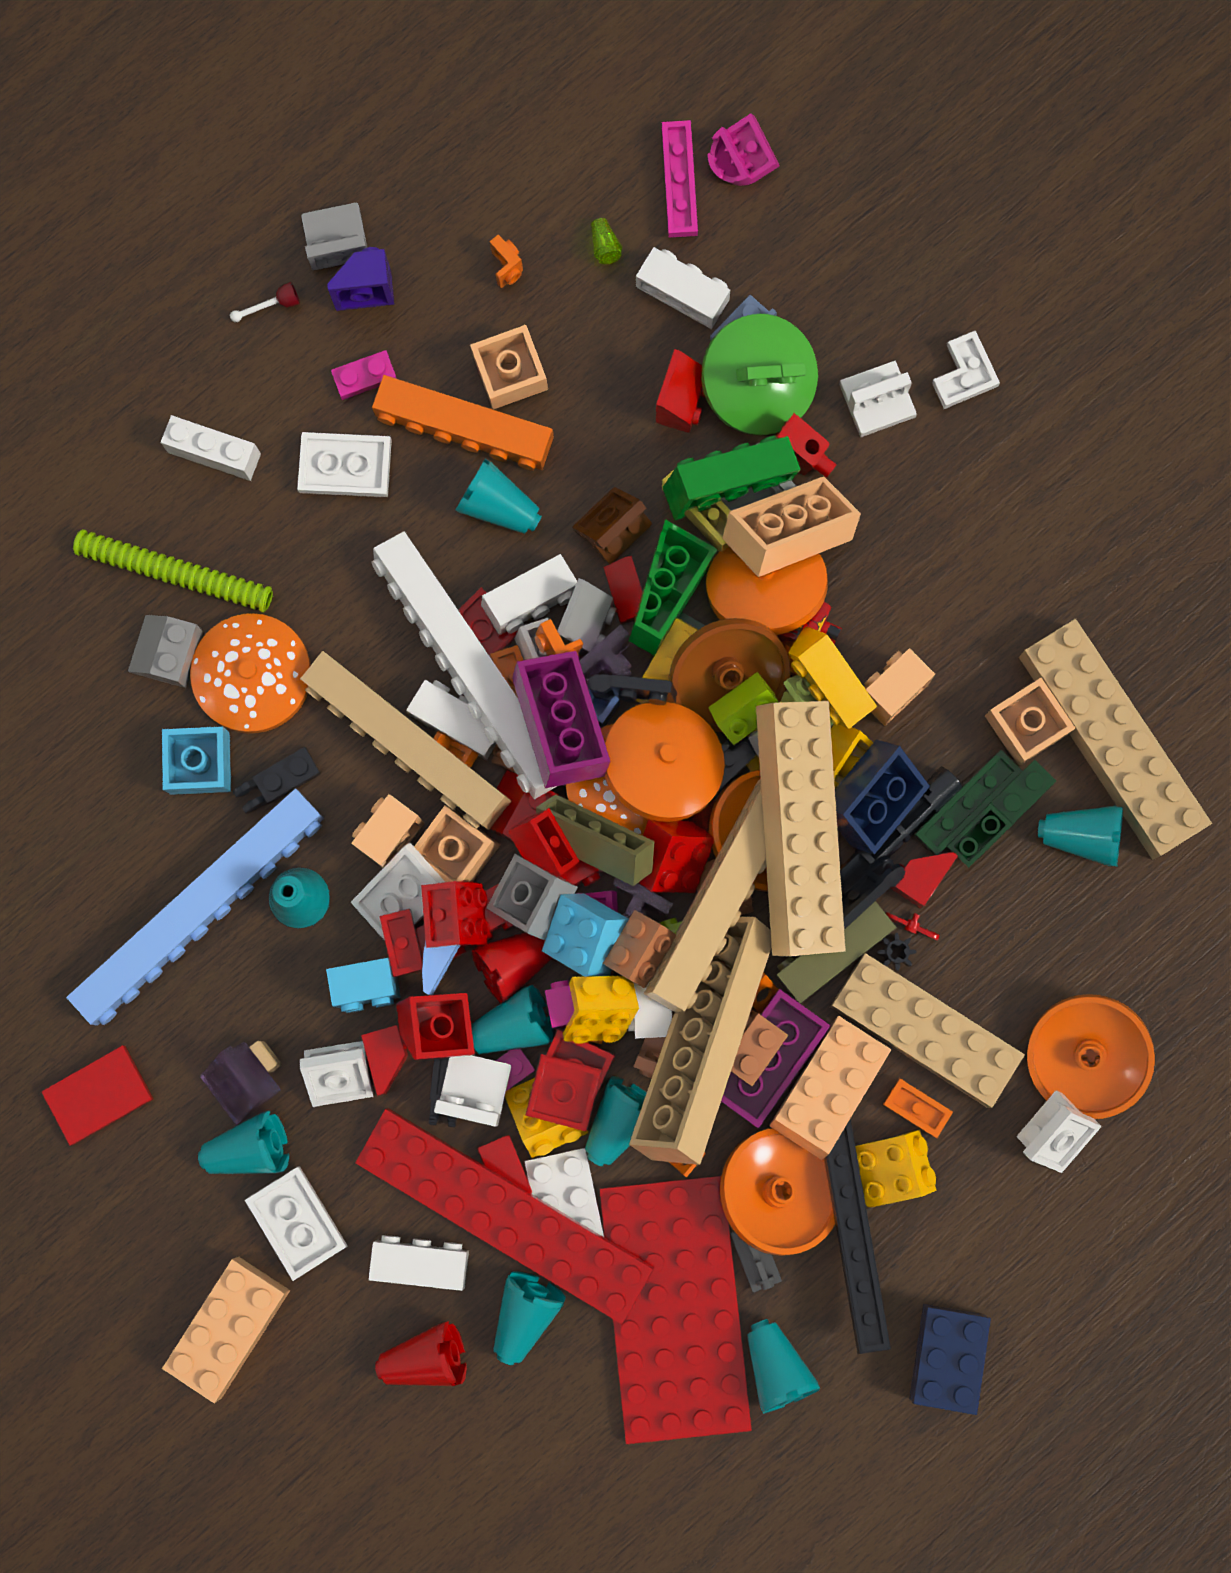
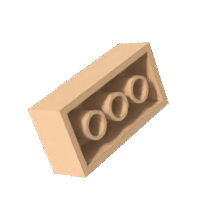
(790, 526)
(830, 1088)
(226, 1329)

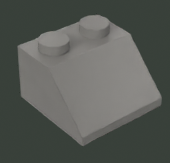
(586, 616)
(165, 649)
(528, 896)

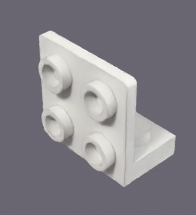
(474, 1089)

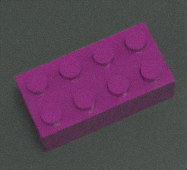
(560, 719)
(803, 1033)

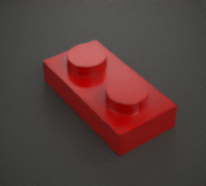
(402, 942)

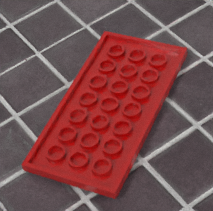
(683, 1335)

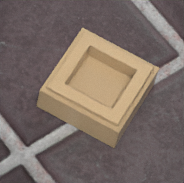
(265, 1056)

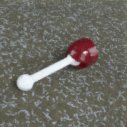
(285, 296)

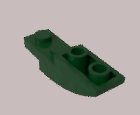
(1001, 813)

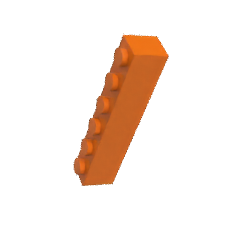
(462, 423)

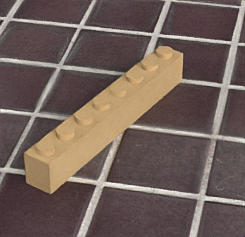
(404, 739)
(713, 910)

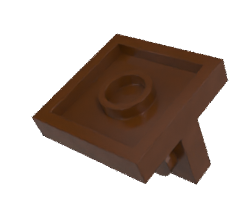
(613, 524)

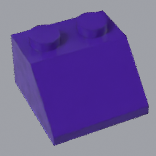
(363, 281)

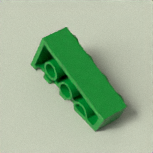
(730, 474)
(673, 576)

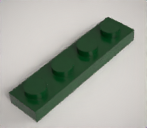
(968, 803)

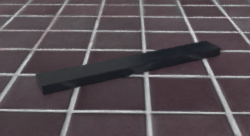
(856, 1245)

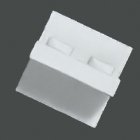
(878, 398)
(336, 1073)
(1057, 1133)

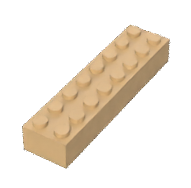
(1116, 740)
(800, 828)
(702, 1051)

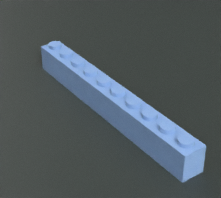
(196, 908)

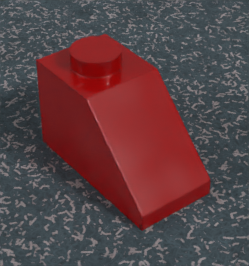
(544, 843)
(923, 877)
(385, 1056)

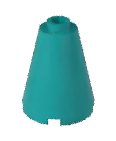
(498, 501)
(1085, 833)
(299, 897)
(514, 1024)
(614, 1121)
(247, 1148)
(524, 1315)
(778, 1368)

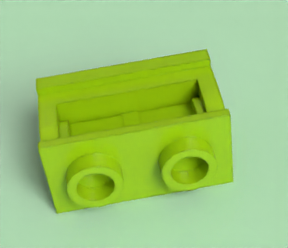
(737, 709)

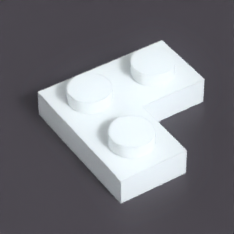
(973, 372)

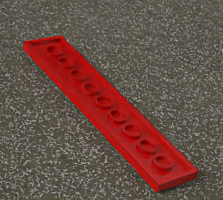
(505, 1215)

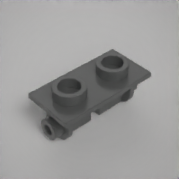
(758, 1266)

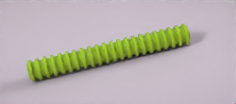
(170, 570)

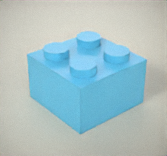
(196, 760)
(583, 934)
(363, 984)

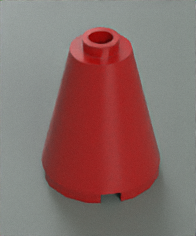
(510, 963)
(425, 1359)

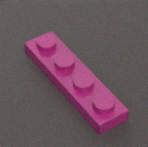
(679, 179)

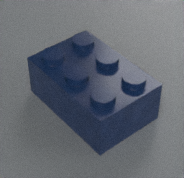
(877, 796)
(950, 1359)

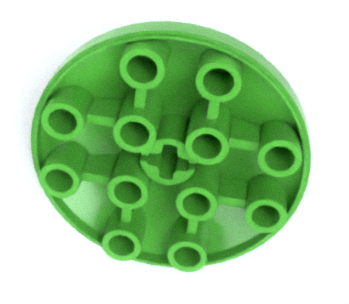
(759, 374)

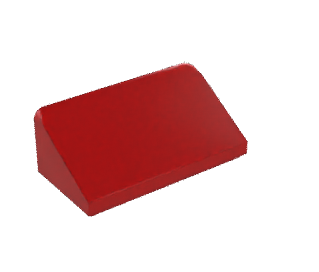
(624, 587)
(502, 1158)

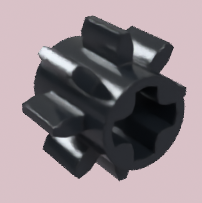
(904, 953)

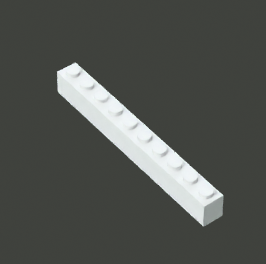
(460, 655)

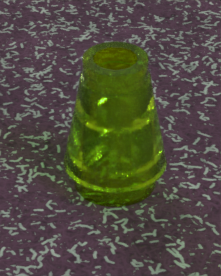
(605, 243)

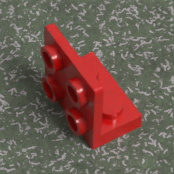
(454, 914)

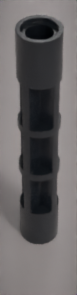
(942, 788)

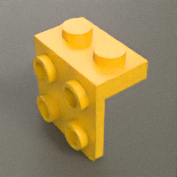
(602, 1008)
(537, 1134)
(895, 1169)

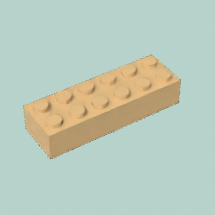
(927, 1031)

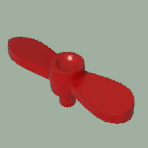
(912, 925)

